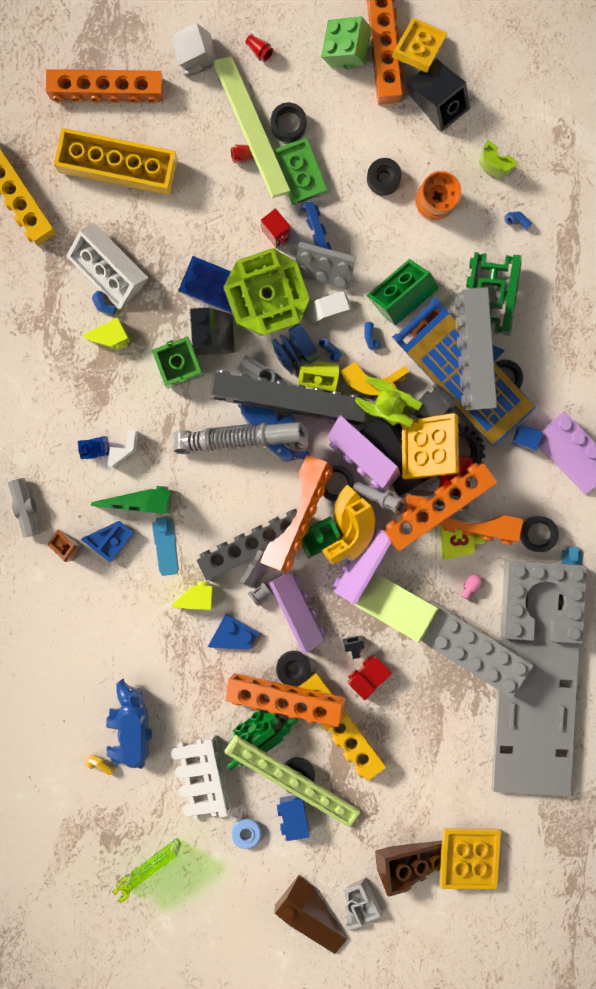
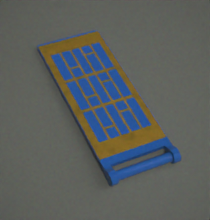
(437, 355)

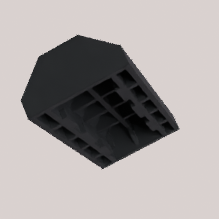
(389, 441)

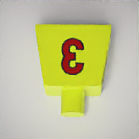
(458, 545)

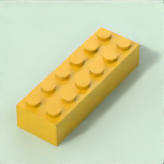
(116, 161)

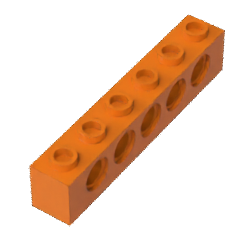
(58, 78)
(385, 92)
(484, 481)
(294, 695)

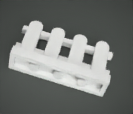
(213, 767)

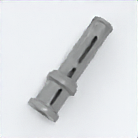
(385, 500)

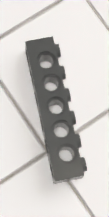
(206, 558)

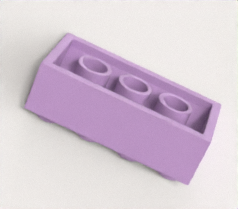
(571, 451)
(363, 454)
(360, 570)
(297, 612)

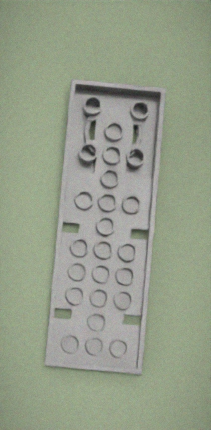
(540, 712)

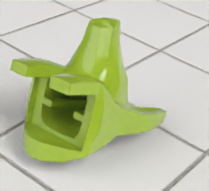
(390, 404)

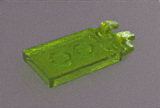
(146, 869)

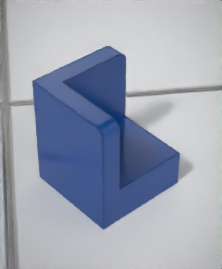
(527, 438)

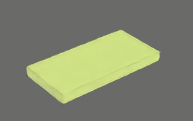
(397, 607)

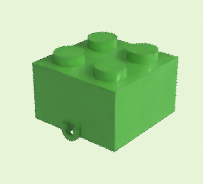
(346, 42)
(177, 362)

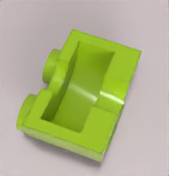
(493, 163)

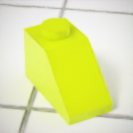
(109, 335)
(319, 375)
(197, 597)

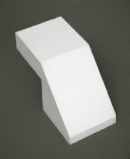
(328, 307)
(118, 455)

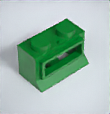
(320, 537)

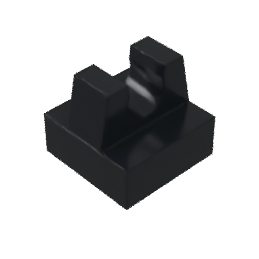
(354, 644)

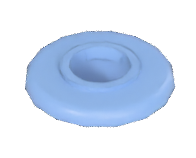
(239, 840)

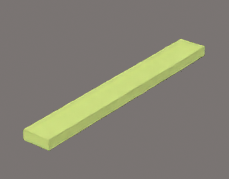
(251, 127)
(292, 781)

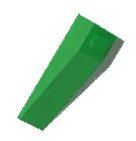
(149, 500)

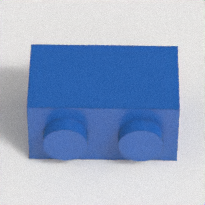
(294, 818)

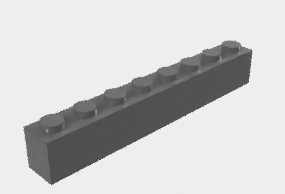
(285, 398)

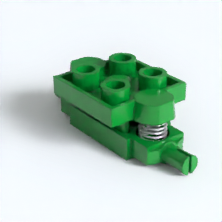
(262, 731)

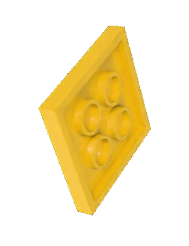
(430, 447)
(469, 858)

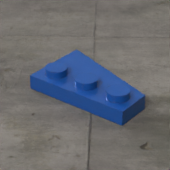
(314, 224)

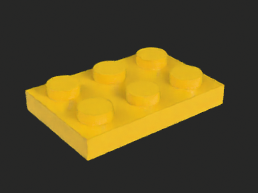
(419, 45)

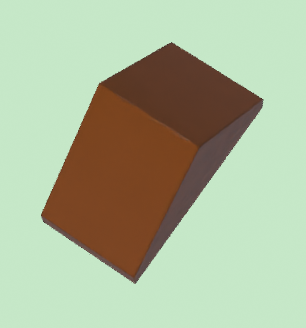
(64, 546)

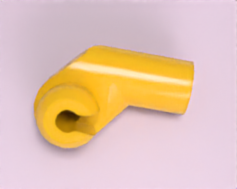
(103, 765)

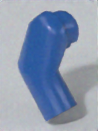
(517, 218)
(101, 306)
(369, 336)
(331, 348)

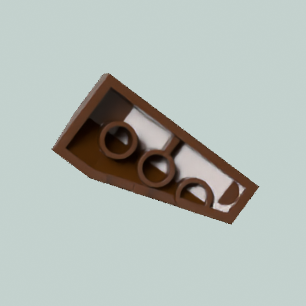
(407, 864)
(309, 915)

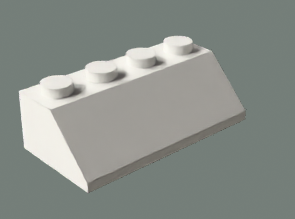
(106, 265)

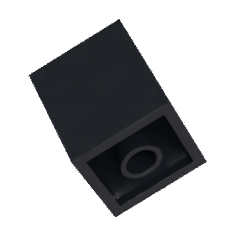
(439, 94)
(211, 331)

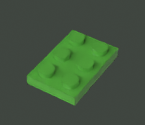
(300, 171)

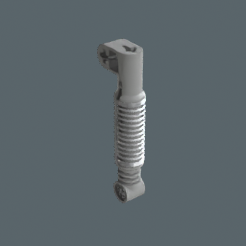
(292, 435)

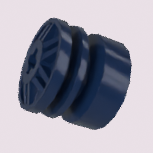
(295, 349)

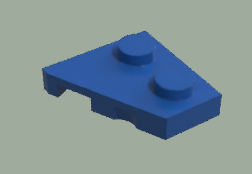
(109, 540)
(233, 635)

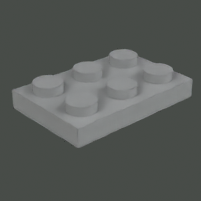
(325, 265)

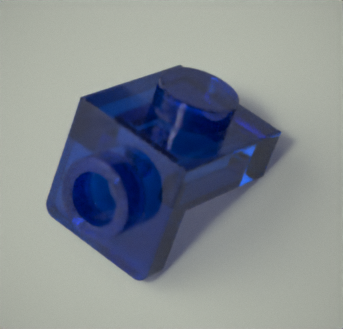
(93, 448)

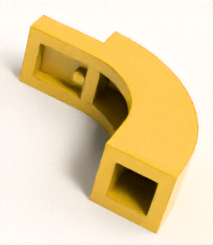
(355, 379)
(358, 535)

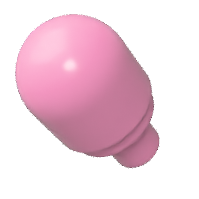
(471, 585)

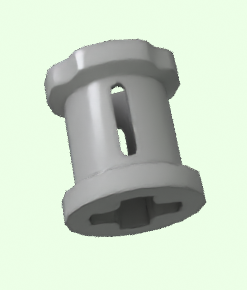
(260, 593)

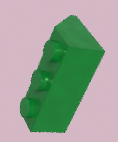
(403, 291)

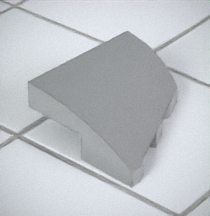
(254, 571)
(360, 904)

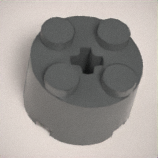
(434, 403)

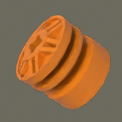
(441, 186)

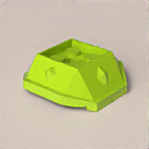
(281, 278)

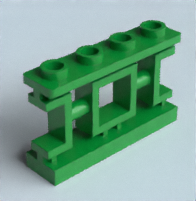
(506, 294)

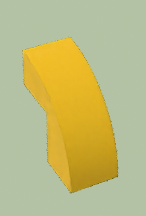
(340, 513)

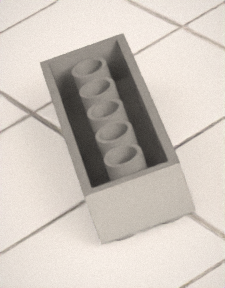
(476, 349)
(476, 651)

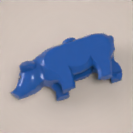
(270, 417)
(132, 727)

